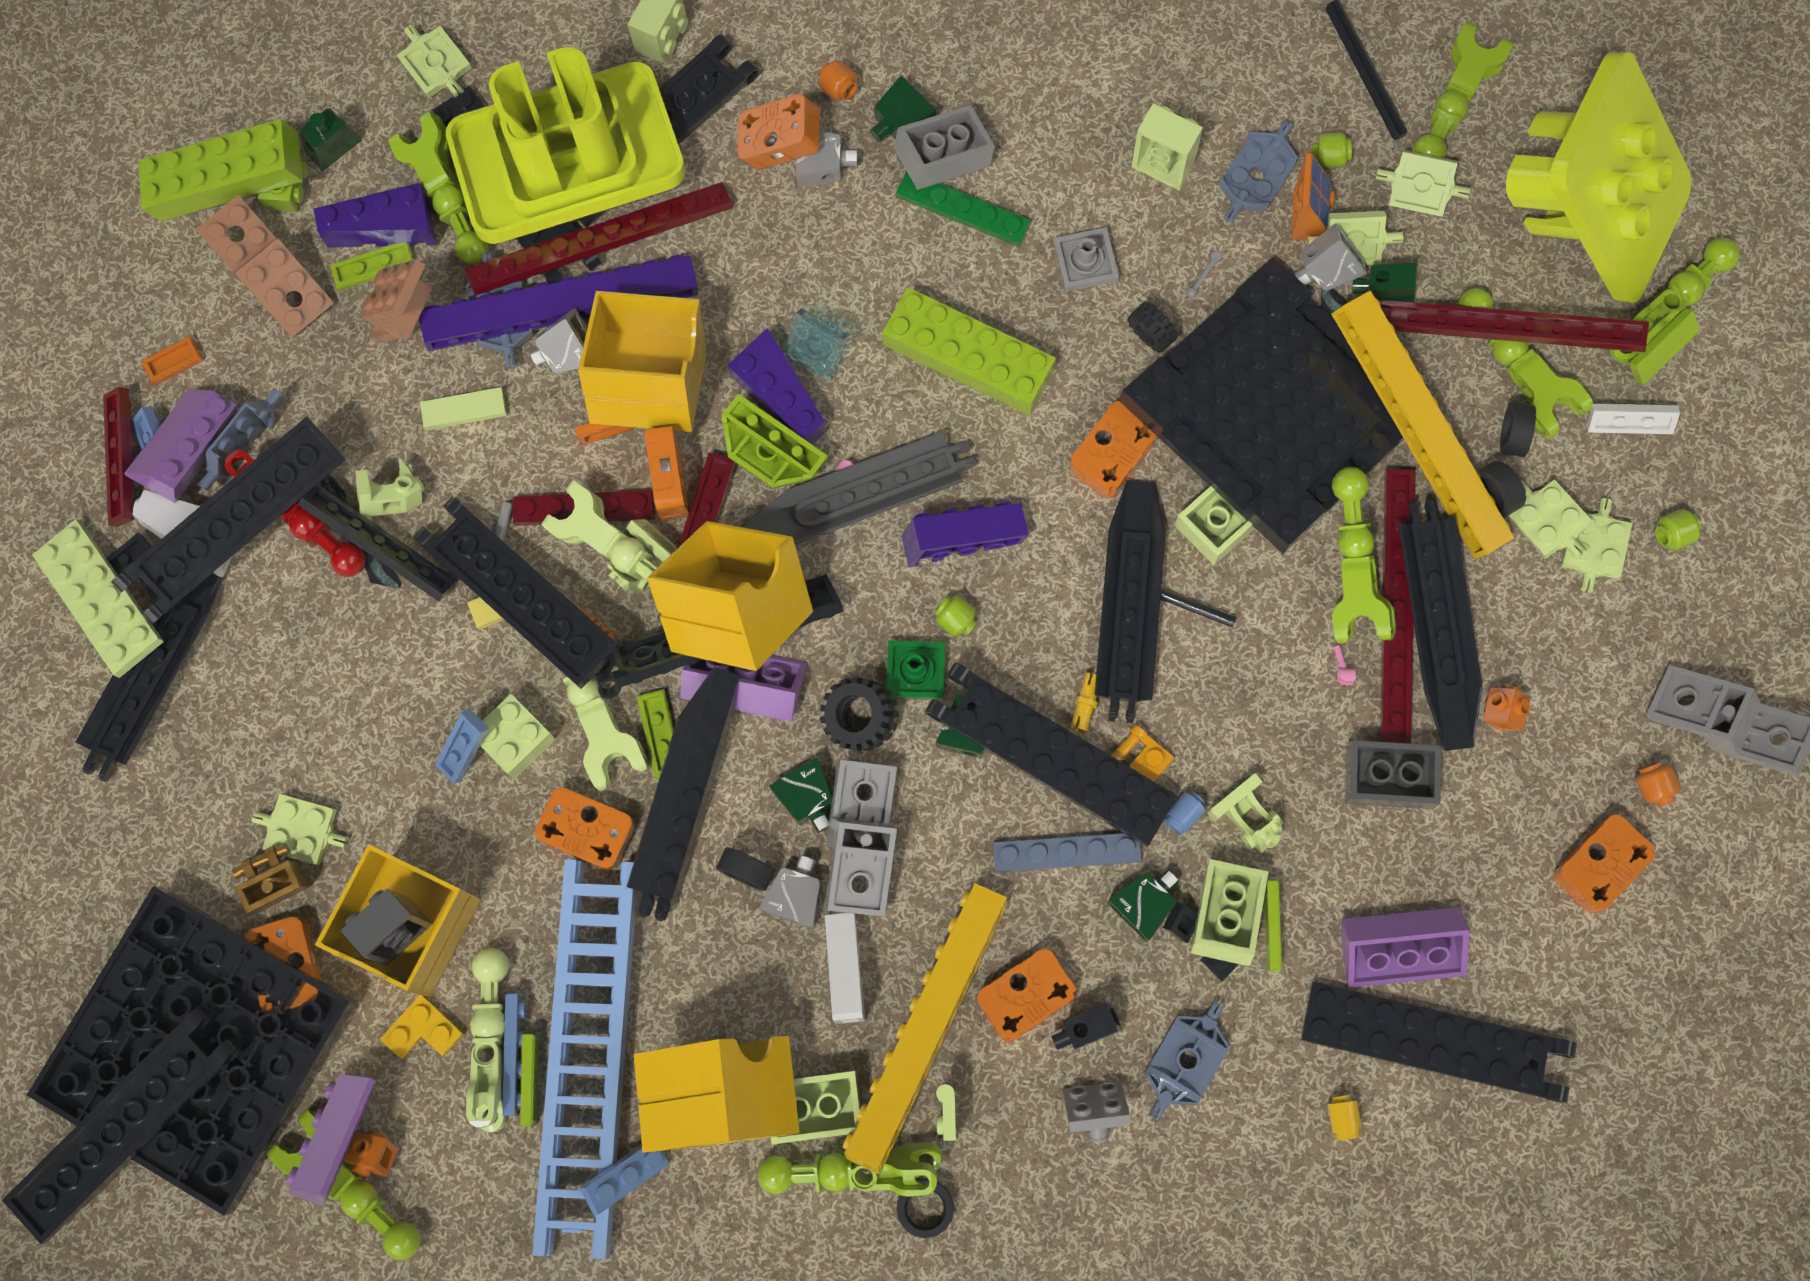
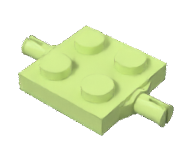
(434, 61)
(1422, 183)
(1365, 232)
(1551, 520)
(1605, 546)
(302, 826)

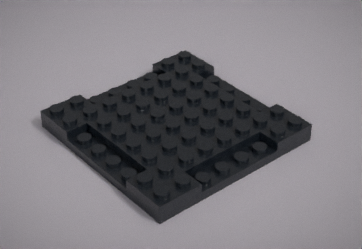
(1267, 405)
(154, 978)

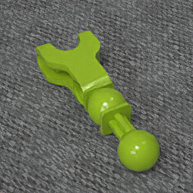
(1452, 106)
(433, 168)
(1685, 290)
(1532, 374)
(1358, 566)
(837, 1173)
(357, 1199)

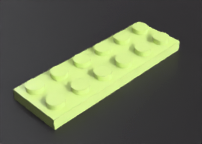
(106, 616)

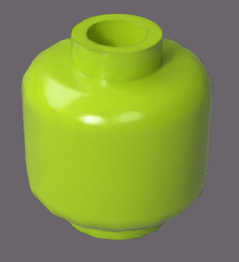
(1332, 150)
(1678, 529)
(955, 616)

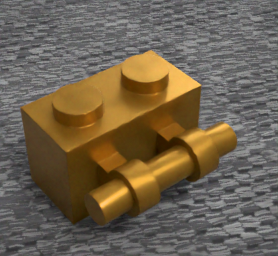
(272, 885)

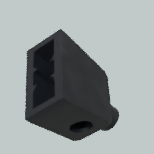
(1100, 1021)

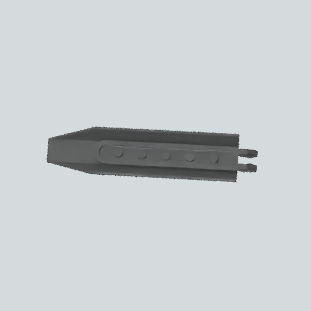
(864, 489)

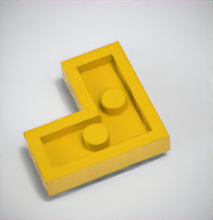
(420, 1022)

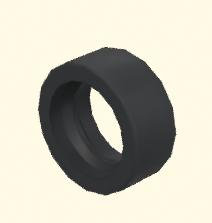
(1518, 429)
(1504, 487)
(745, 869)
(931, 1231)

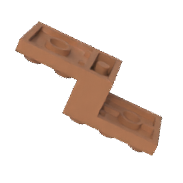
(264, 266)
(396, 301)

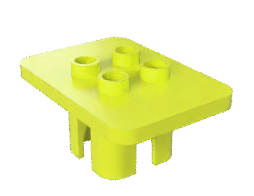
(563, 147)
(1611, 177)

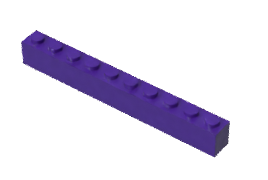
(546, 303)

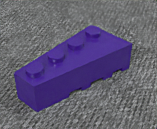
(378, 219)
(775, 386)
(963, 531)

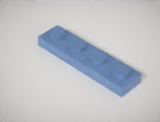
(514, 1012)

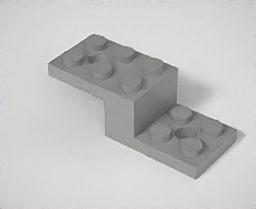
(1732, 720)
(861, 838)

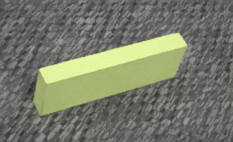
(463, 408)

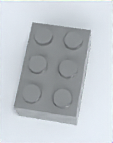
(944, 147)

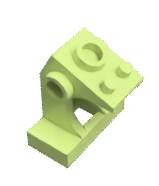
(389, 498)
(654, 543)
(1238, 803)

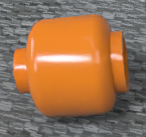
(838, 80)
(1658, 784)

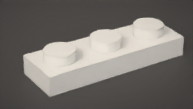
(1633, 418)

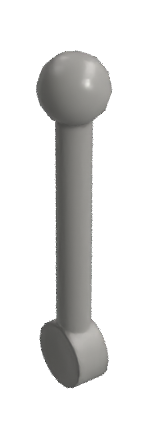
(1215, 258)

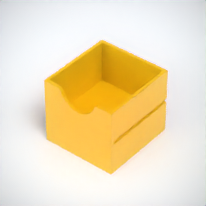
(643, 361)
(731, 595)
(445, 905)
(715, 1093)

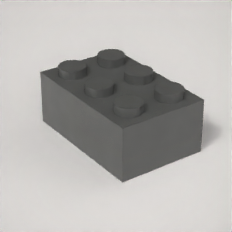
(1393, 774)
(385, 926)

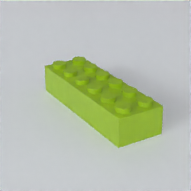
(220, 169)
(968, 351)

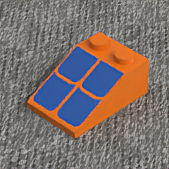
(1311, 200)

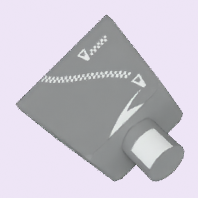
(826, 163)
(1331, 260)
(561, 343)
(794, 894)

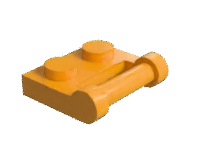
(1151, 760)

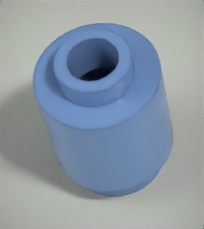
(1185, 813)

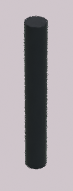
(1197, 608)

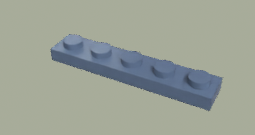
(1065, 852)

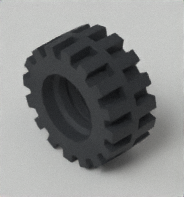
(1152, 327)

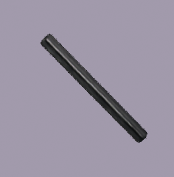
(1366, 70)

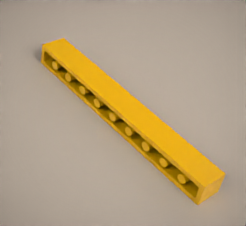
(1422, 425)
(925, 1030)

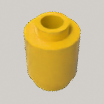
(1345, 1118)

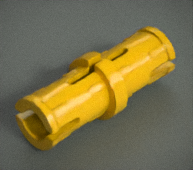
(1084, 704)

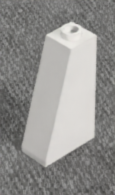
(163, 515)
(844, 968)

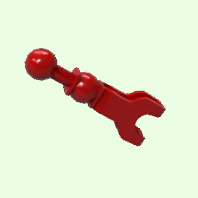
(345, 557)

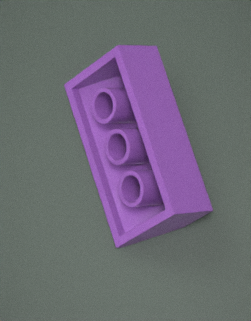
(181, 443)
(767, 692)
(1405, 947)
(331, 1138)

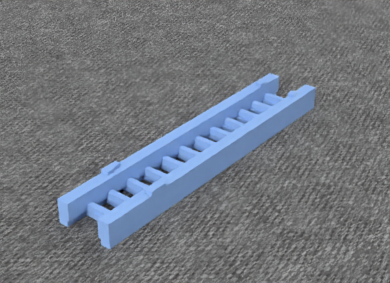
(559, 1049)

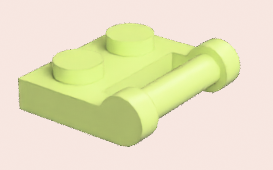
(947, 1123)

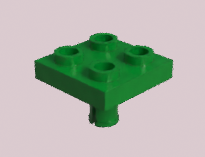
(915, 670)

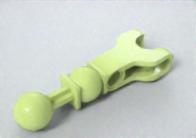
(590, 526)
(603, 734)
(488, 1029)

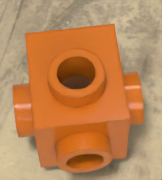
(1507, 708)
(371, 1154)

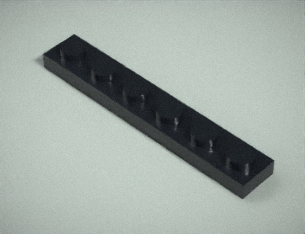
(377, 542)

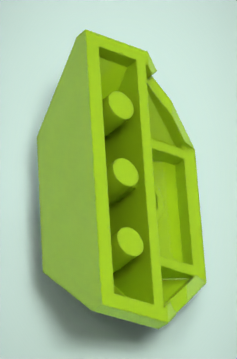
(768, 446)

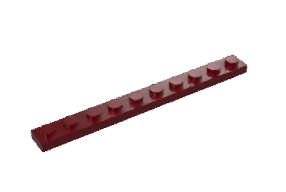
(598, 238)
(1517, 326)
(1398, 652)

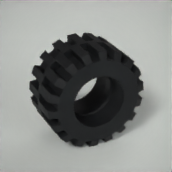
(837, 709)

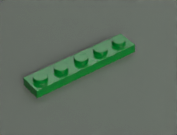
(966, 210)

